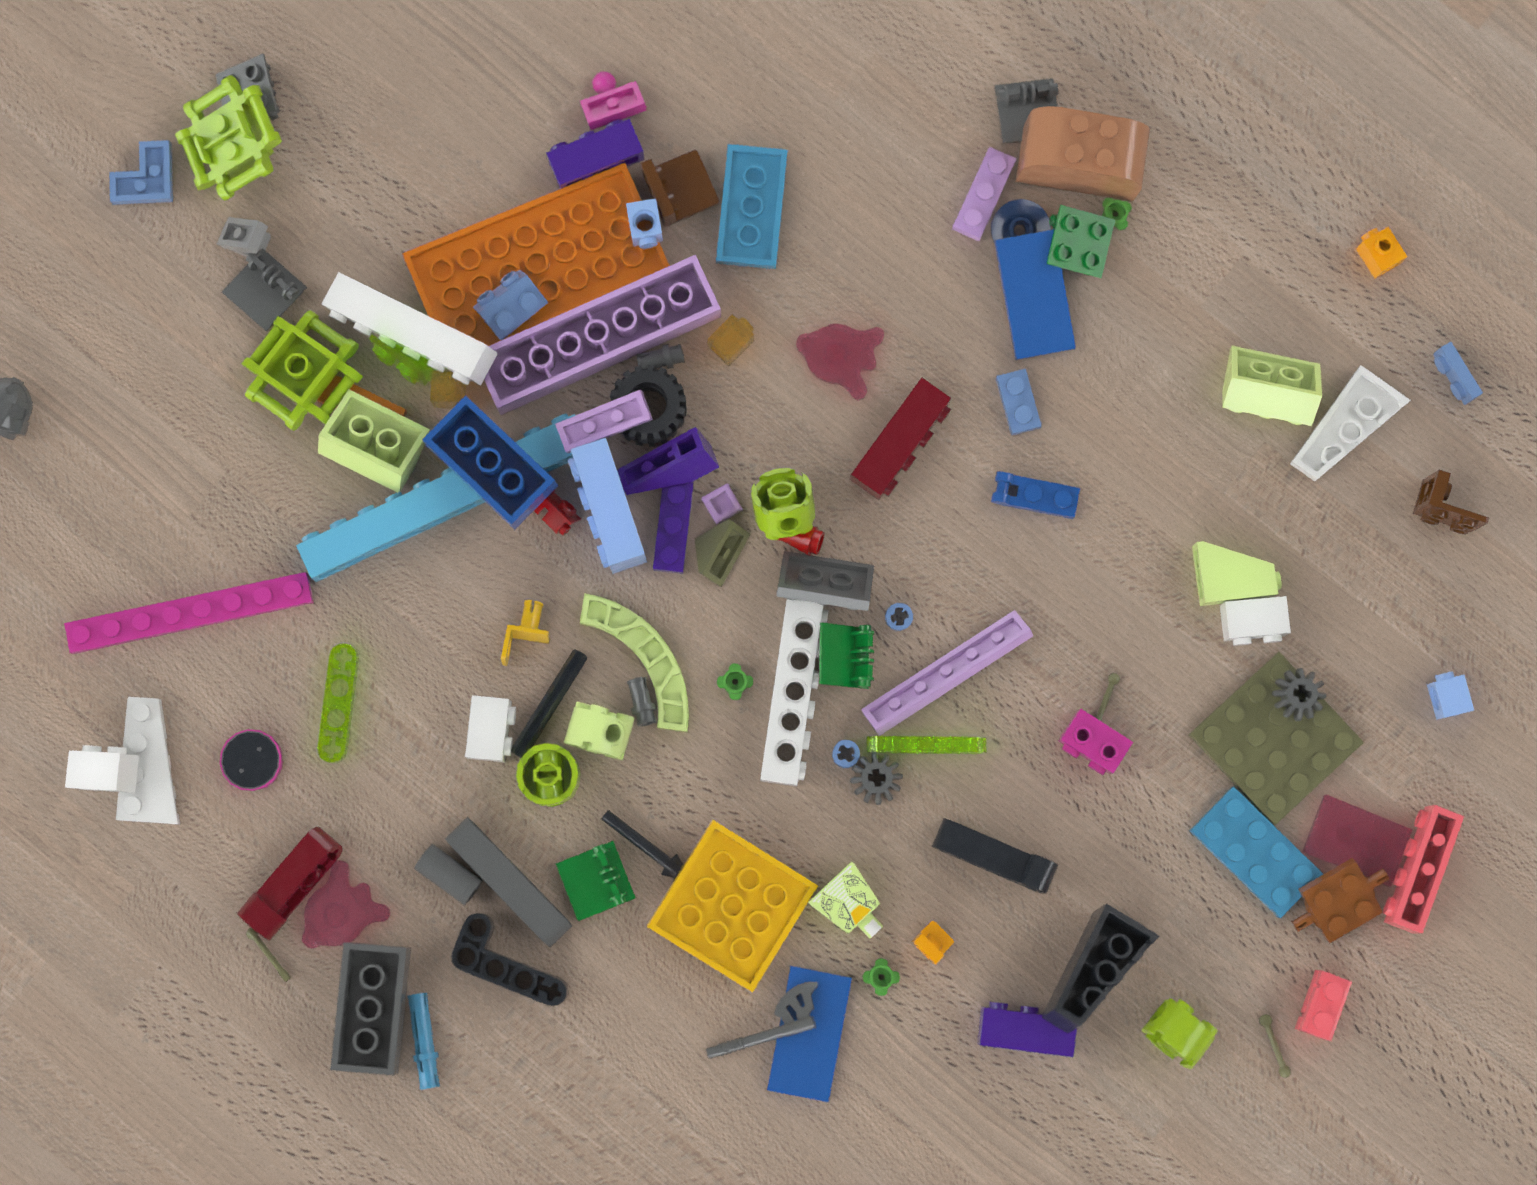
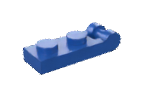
(1036, 495)

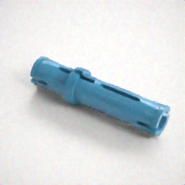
(423, 1041)

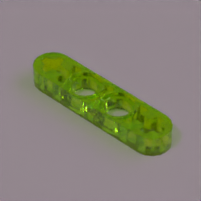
(342, 703)
(926, 745)

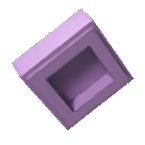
(722, 504)

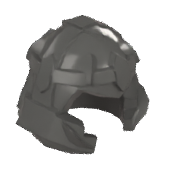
(14, 408)

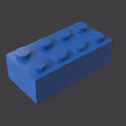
(490, 462)

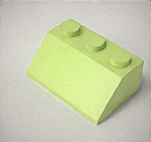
(1272, 386)
(372, 441)

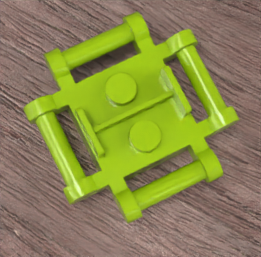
(231, 139)
(301, 369)

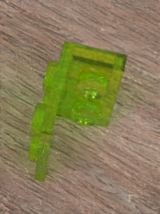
(410, 369)

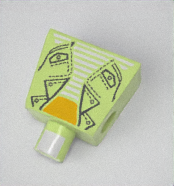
(848, 902)

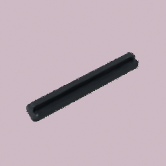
(549, 703)

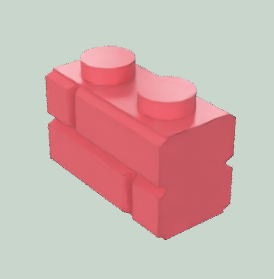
(1323, 1005)

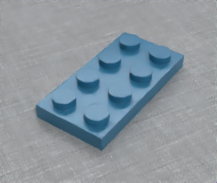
(751, 206)
(1255, 851)

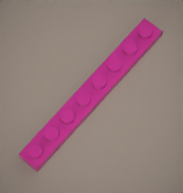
(188, 613)

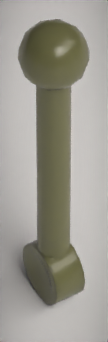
(1113, 679)
(253, 935)
(1266, 1021)

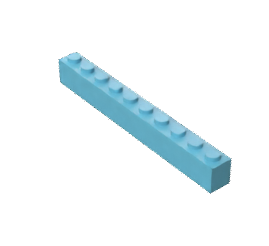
(413, 512)

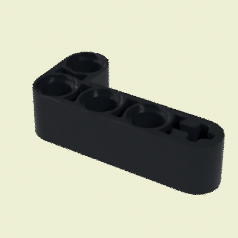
(995, 856)
(511, 967)

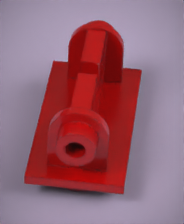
(559, 513)

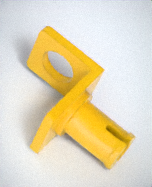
(527, 629)

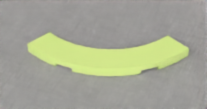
(650, 649)

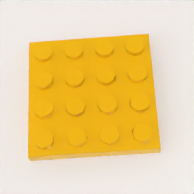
(732, 905)

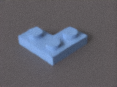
(149, 184)

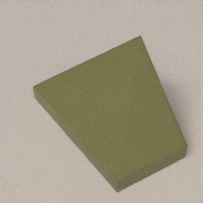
(719, 550)

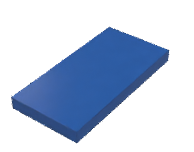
(1034, 296)
(807, 1060)

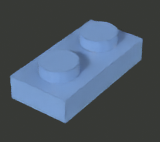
(1462, 382)
(1018, 402)

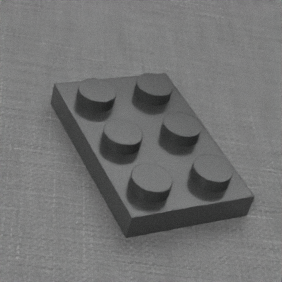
(825, 581)

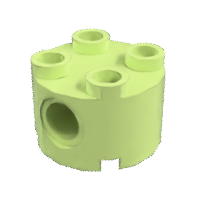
(599, 730)

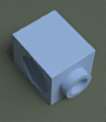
(641, 211)
(1450, 695)

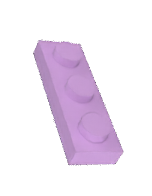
(984, 194)
(604, 421)

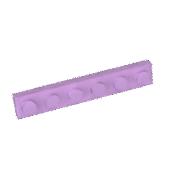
(947, 672)

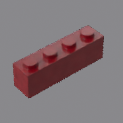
(900, 439)

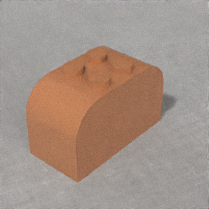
(1083, 152)

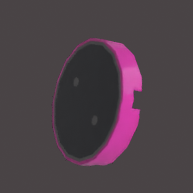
(251, 760)

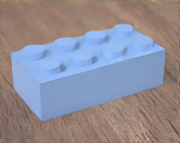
(608, 504)

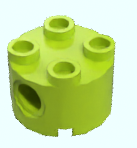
(783, 503)
(548, 775)
(1179, 1032)

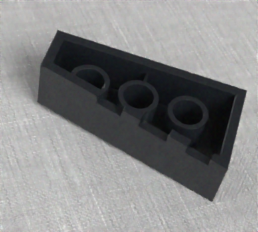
(1097, 965)

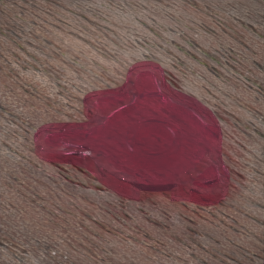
(840, 354)
(340, 911)

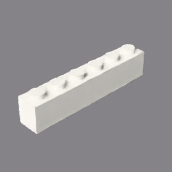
(410, 329)

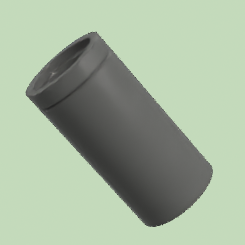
(448, 874)

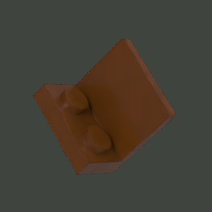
(679, 187)
(1433, 510)

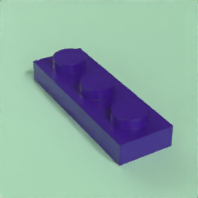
(673, 528)

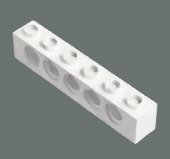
(773, 768)

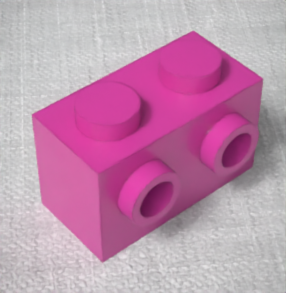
(1094, 742)

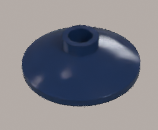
(1019, 212)

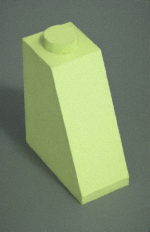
(1231, 575)

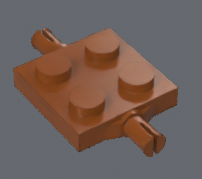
(1340, 900)

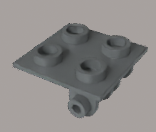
(250, 73)
(1018, 100)
(264, 289)

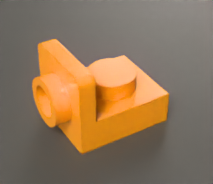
(933, 942)

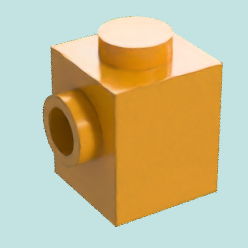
(1380, 251)

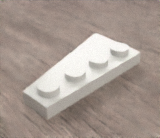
(1353, 416)
(154, 792)

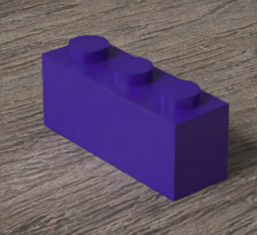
(595, 153)
(1022, 1031)

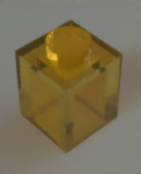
(731, 339)
(445, 390)

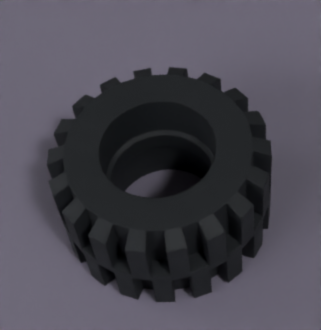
(664, 384)

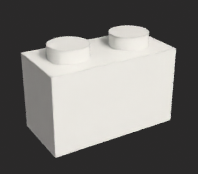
(1255, 619)
(489, 729)
(102, 770)

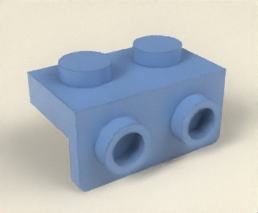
(509, 303)

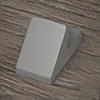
(244, 236)

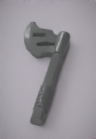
(790, 1026)

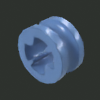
(906, 622)
(847, 744)

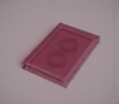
(1350, 832)

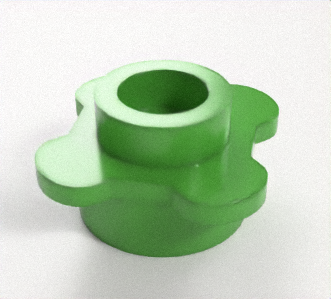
(1121, 208)
(735, 672)
(890, 977)

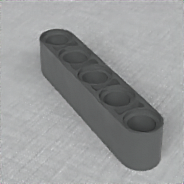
(508, 882)

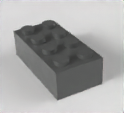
(370, 1008)

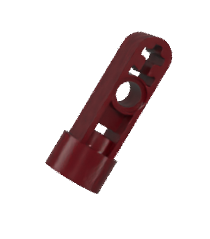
(290, 883)

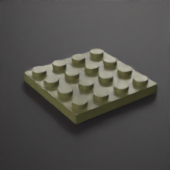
(1272, 755)

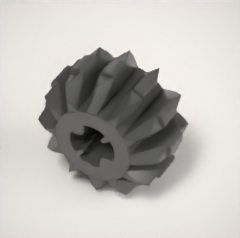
(1292, 702)
(883, 770)

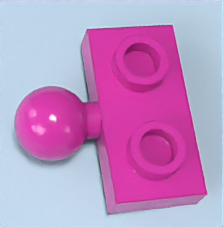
(611, 102)

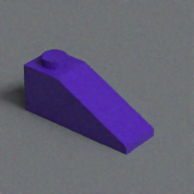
(670, 464)

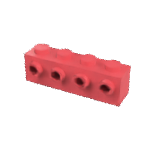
(1423, 869)

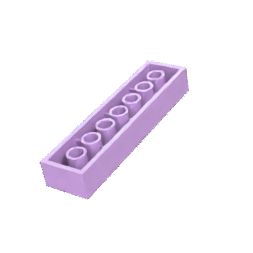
(600, 334)

